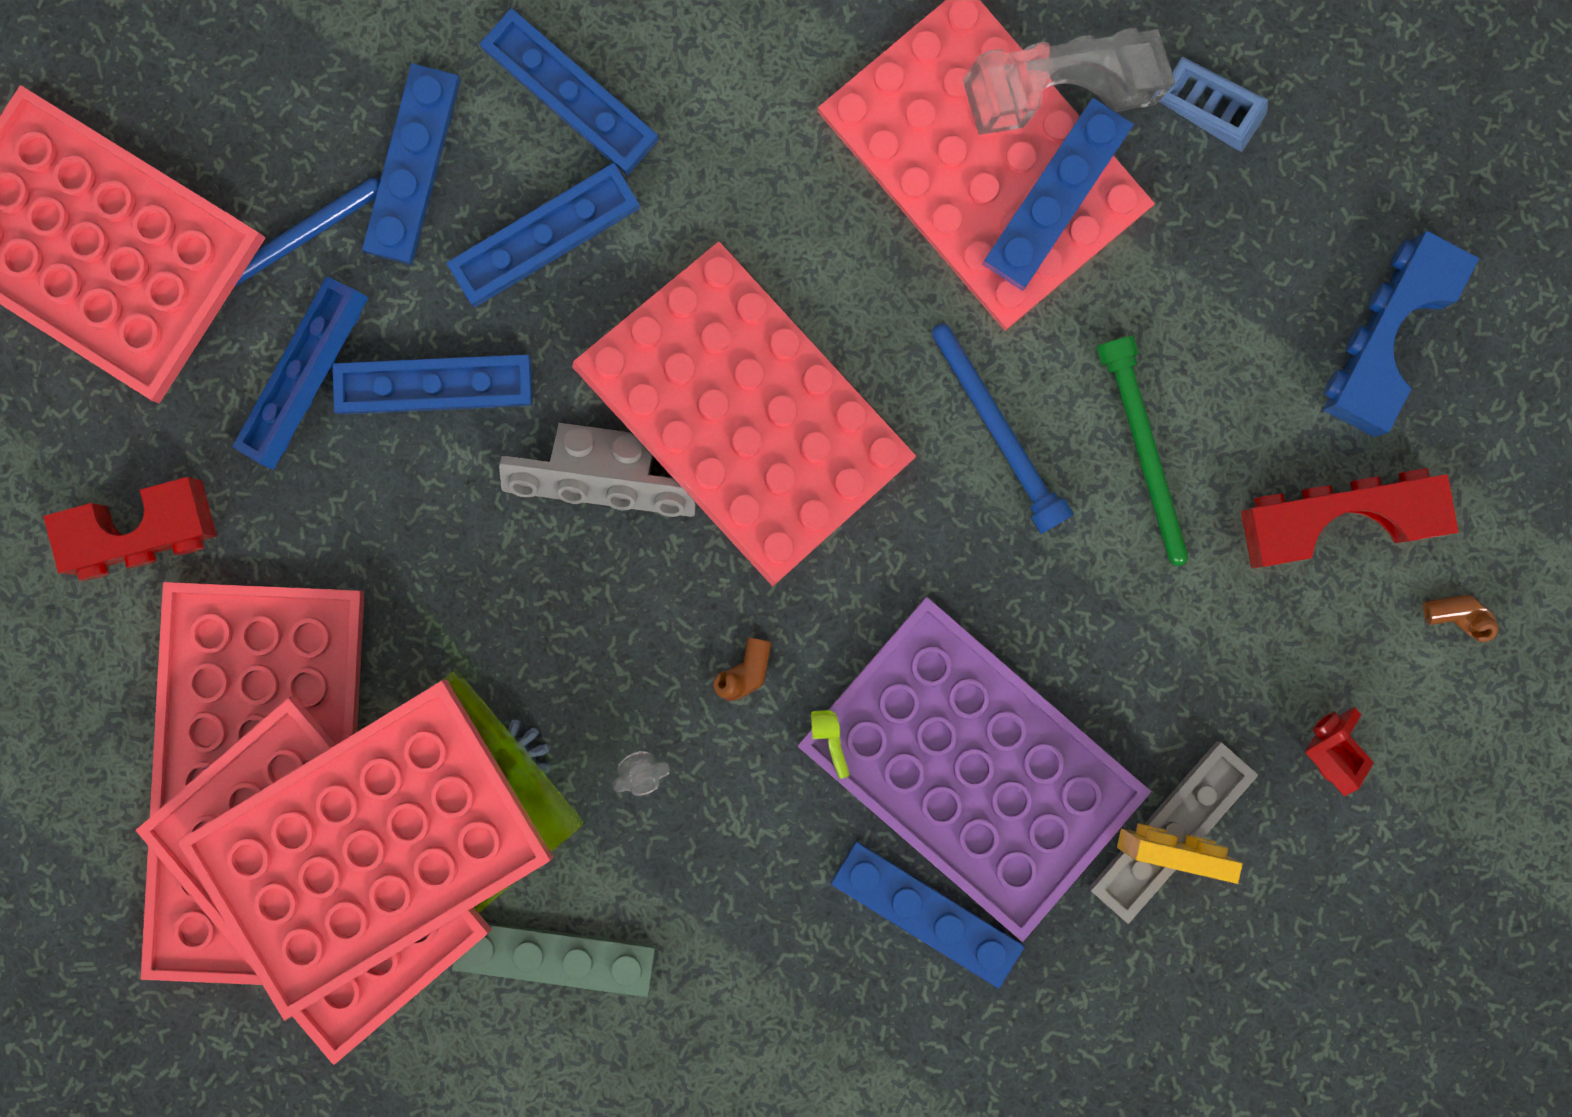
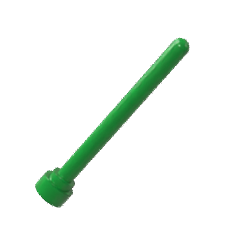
(1120, 359)

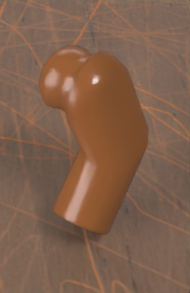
(1465, 613)
(746, 676)

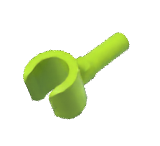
(826, 726)

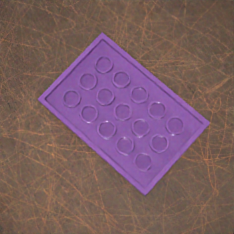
(977, 769)

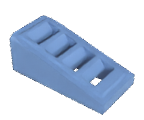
(1222, 88)

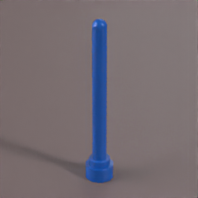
(311, 227)
(1046, 507)

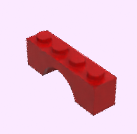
(1407, 511)

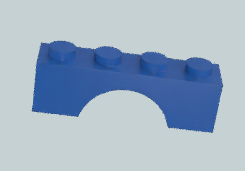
(1370, 388)

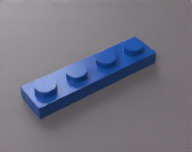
(569, 91)
(411, 164)
(1057, 194)
(543, 235)
(300, 372)
(432, 384)
(927, 914)

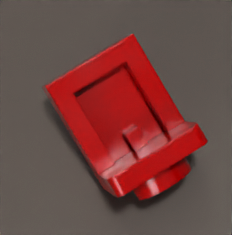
(1337, 753)

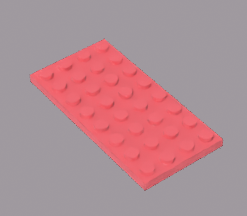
(221, 671)

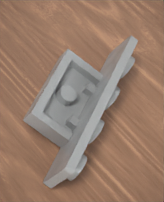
(597, 469)

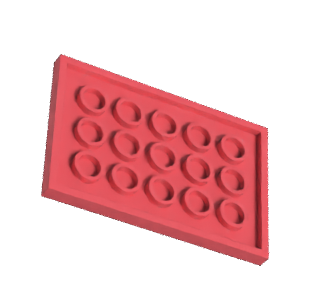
(961, 188)
(109, 247)
(744, 412)
(257, 760)
(365, 849)

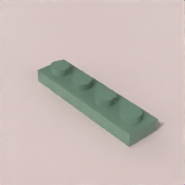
(561, 959)

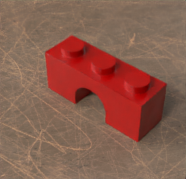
(173, 518)

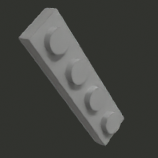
(1190, 810)

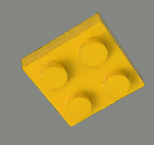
(1194, 856)

